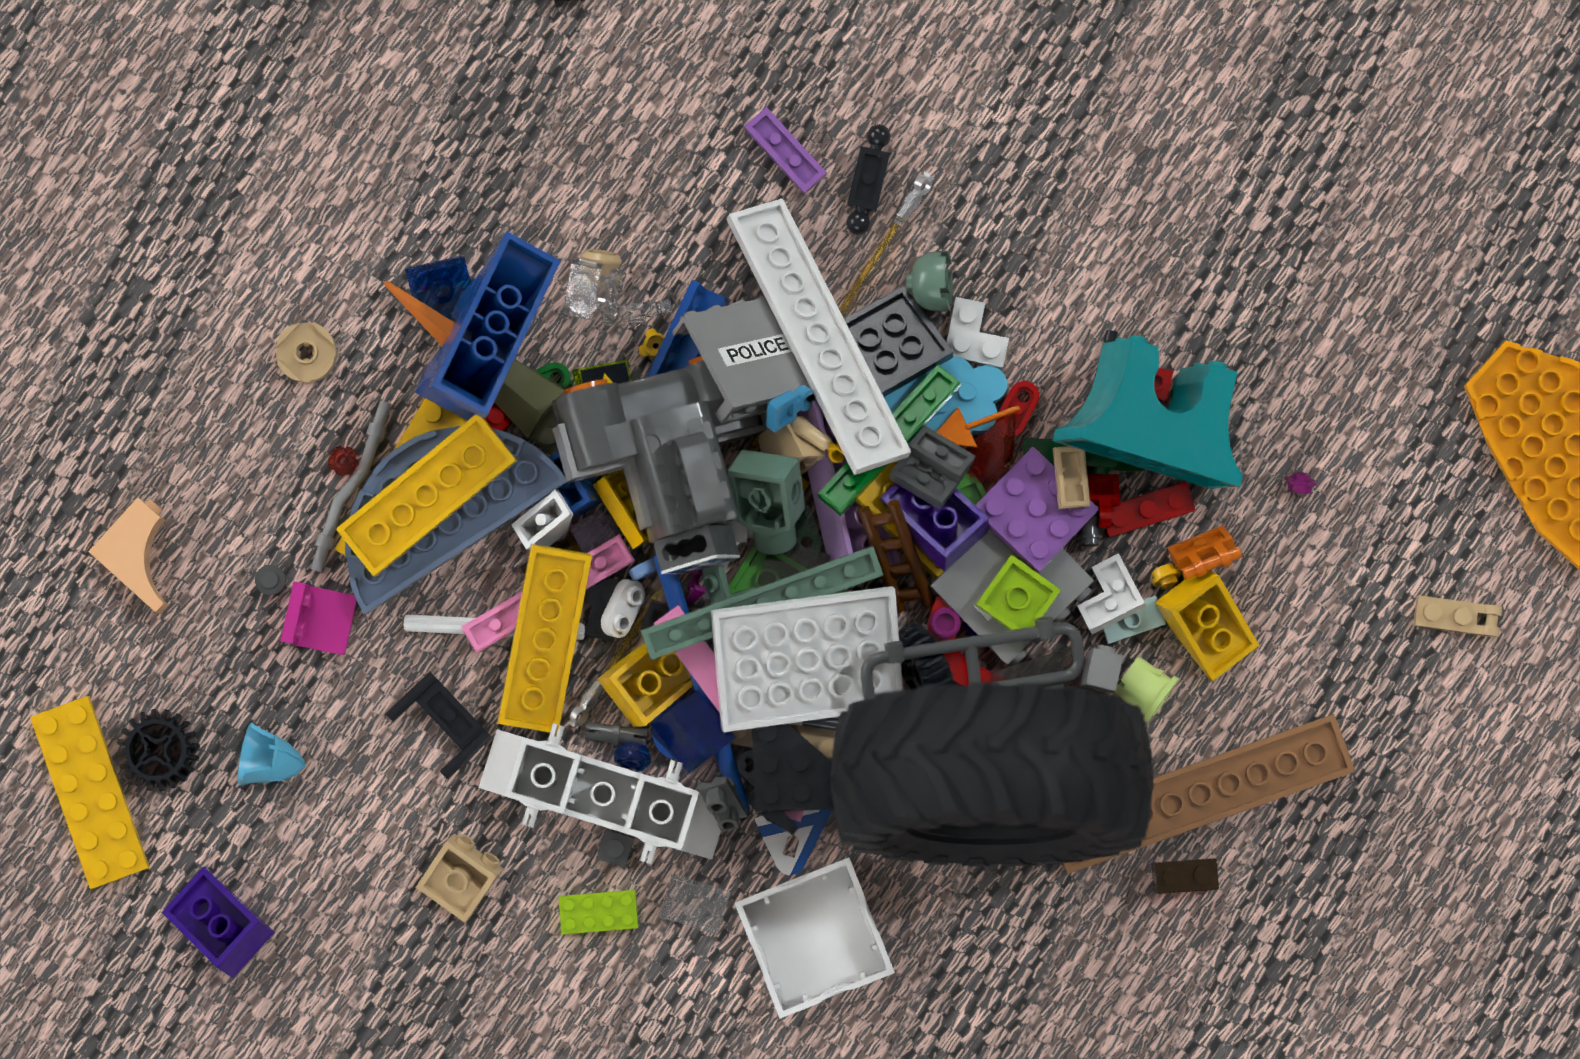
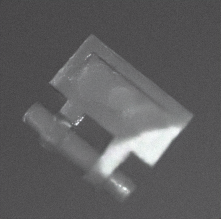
(583, 289)

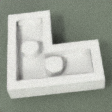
(968, 341)
(1118, 599)

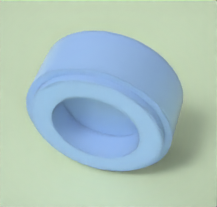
(643, 570)

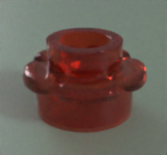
(339, 453)

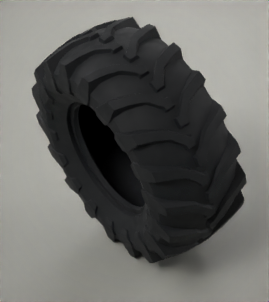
(992, 775)

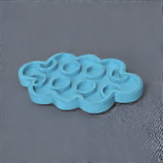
(975, 398)

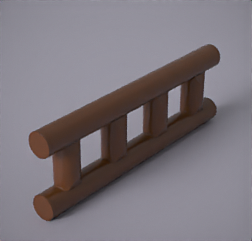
(905, 541)

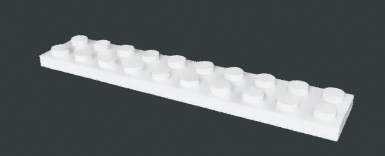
(818, 336)

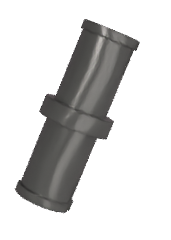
(616, 734)

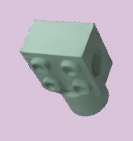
(768, 498)

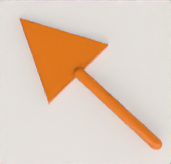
(958, 431)

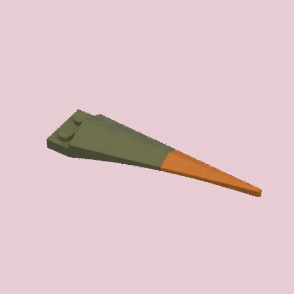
(524, 393)

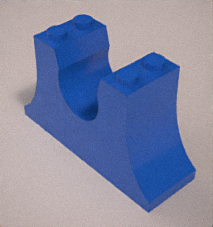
(488, 328)

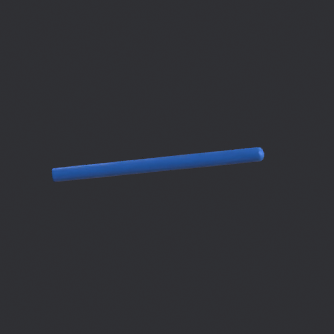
(725, 757)

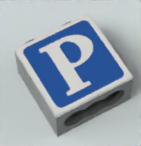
(696, 549)

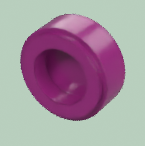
(945, 623)

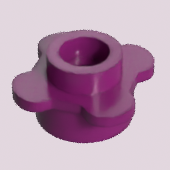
(1300, 483)

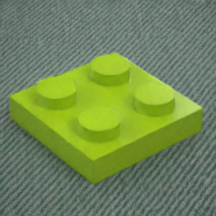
(1017, 595)

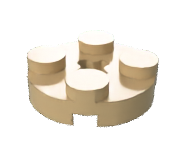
(306, 335)

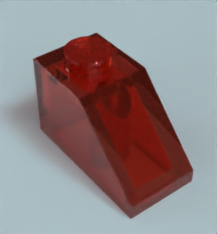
(994, 450)

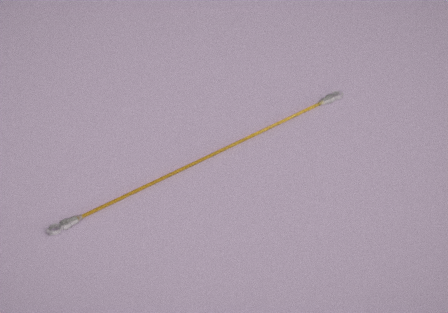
(910, 204)

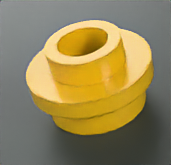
(1165, 576)

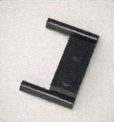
(449, 715)

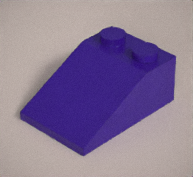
(941, 533)
(218, 922)

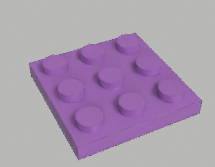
(1026, 511)

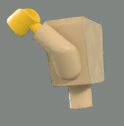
(800, 441)

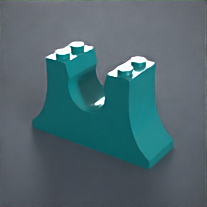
(1132, 426)

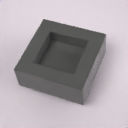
(615, 848)

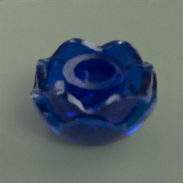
(632, 755)

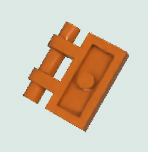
(1204, 552)

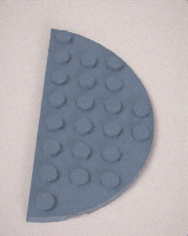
(498, 503)

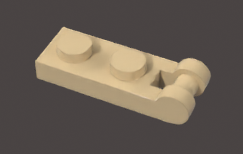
(1456, 616)

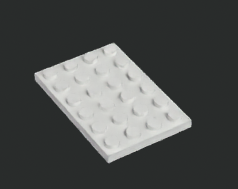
(801, 656)

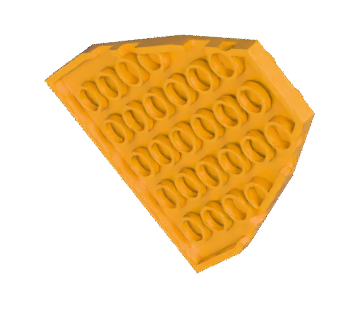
(1532, 428)

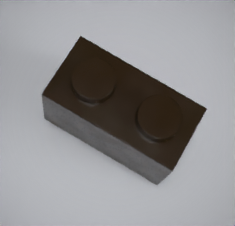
(1185, 876)

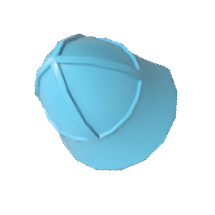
(266, 758)

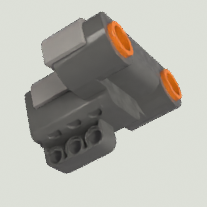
(664, 441)

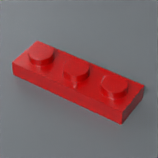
(1151, 509)

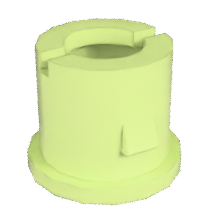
(1145, 687)

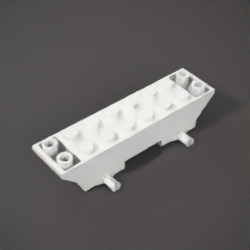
(601, 793)

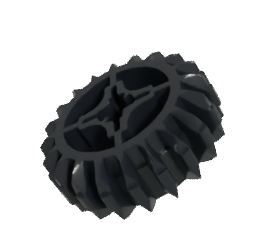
(923, 670)
(148, 759)

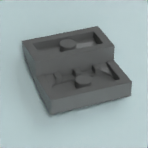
(932, 467)

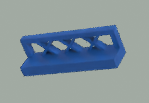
(679, 349)

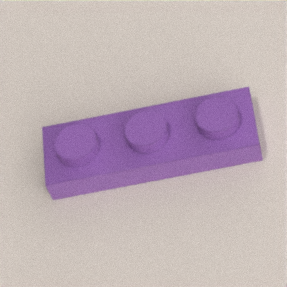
(785, 150)

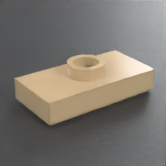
(1071, 477)

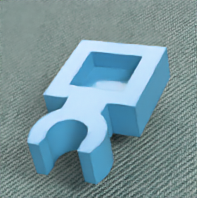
(784, 408)

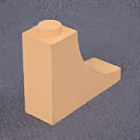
(127, 550)

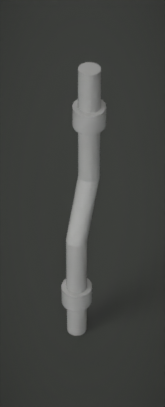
(376, 432)

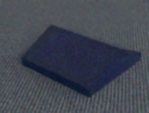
(439, 283)
(693, 731)

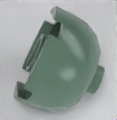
(932, 281)

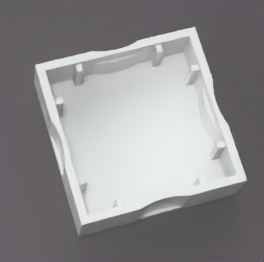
(814, 937)

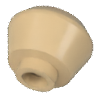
(609, 259)

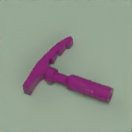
(694, 589)

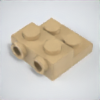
(460, 876)

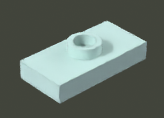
(1137, 623)

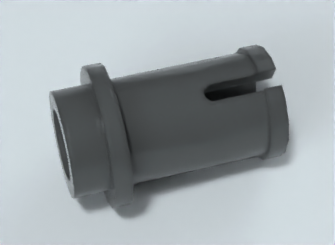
(1090, 533)

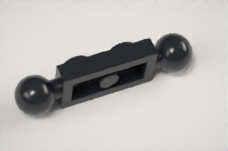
(868, 179)

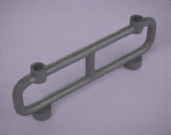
(1043, 629)

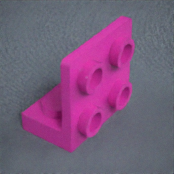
(318, 618)

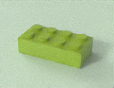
(598, 912)

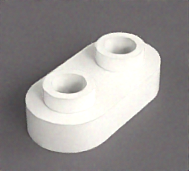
(622, 606)

